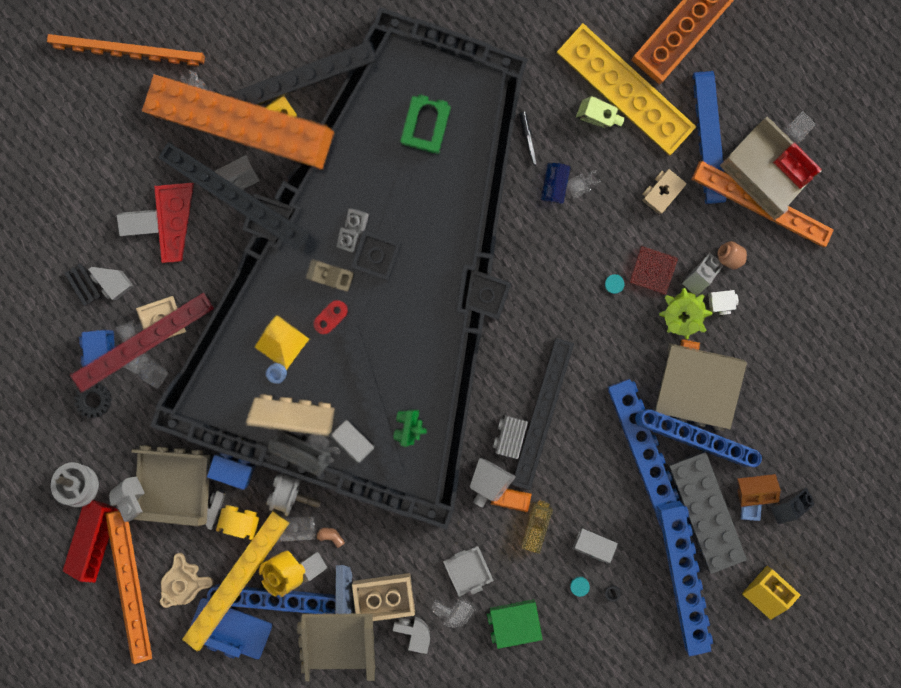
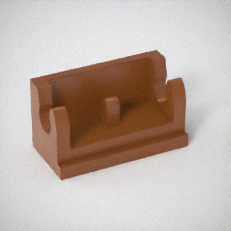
(758, 490)

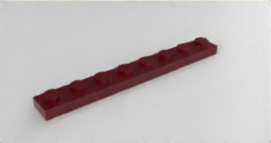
(141, 342)

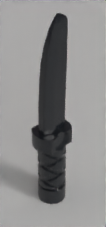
(526, 133)

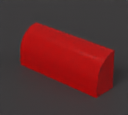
(88, 542)

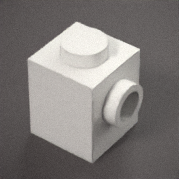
(723, 301)

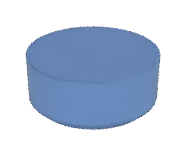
(276, 373)

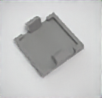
(468, 571)

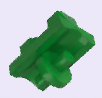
(412, 427)

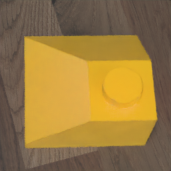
(281, 342)

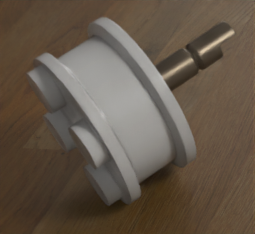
(74, 484)
(287, 493)

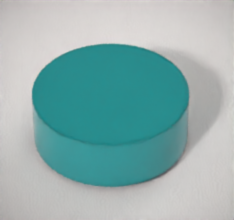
(614, 284)
(579, 586)

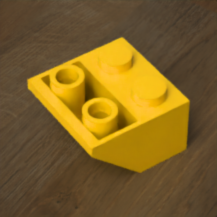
(771, 593)

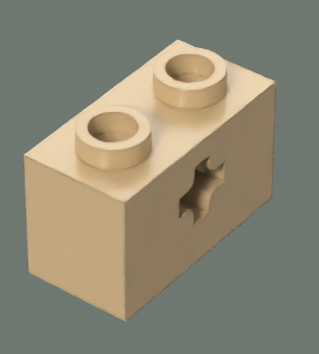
(673, 187)

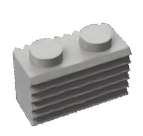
(510, 437)

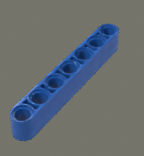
(708, 127)
(707, 438)
(283, 604)

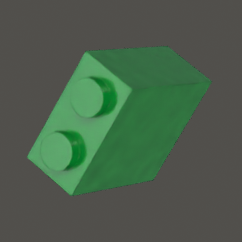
(515, 624)

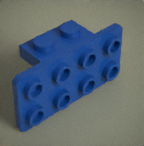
(237, 633)

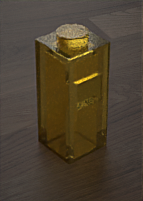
(536, 527)

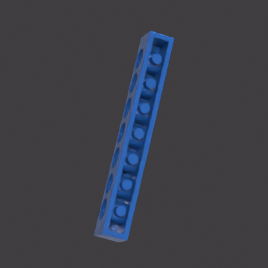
(617, 392)
(701, 642)

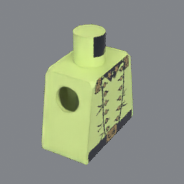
(592, 111)

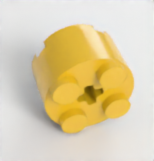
(238, 523)
(281, 574)

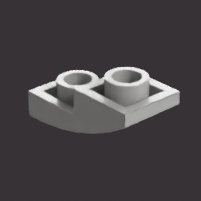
(350, 235)

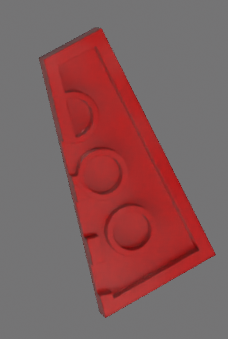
(173, 213)

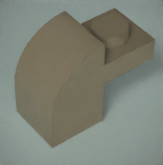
(329, 275)

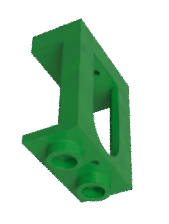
(443, 113)

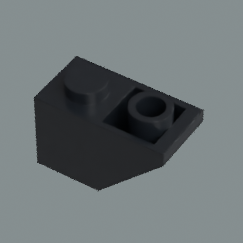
(792, 506)

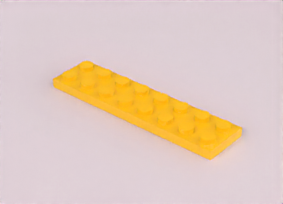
(626, 89)

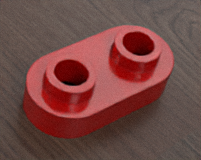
(330, 317)

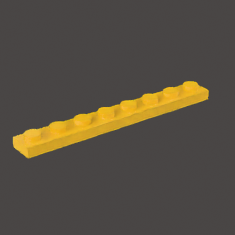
(235, 581)

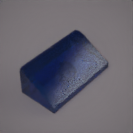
(555, 182)

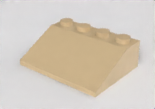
(292, 415)

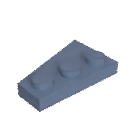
(344, 590)

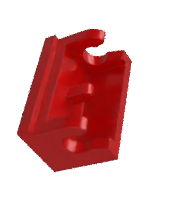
(797, 165)

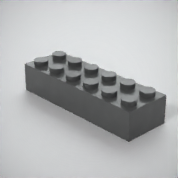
(707, 512)

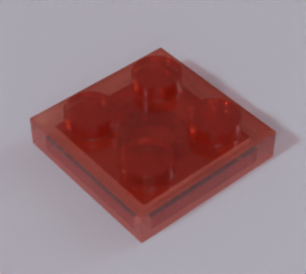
(653, 270)

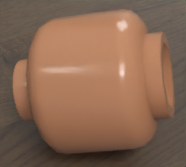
(732, 255)

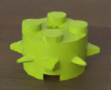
(693, 307)

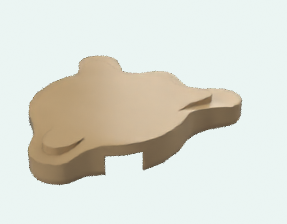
(181, 583)

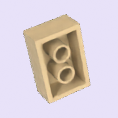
(384, 597)

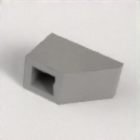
(703, 274)
(112, 281)

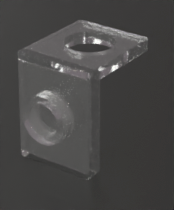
(800, 127)

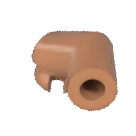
(330, 534)

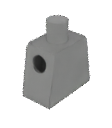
(489, 482)

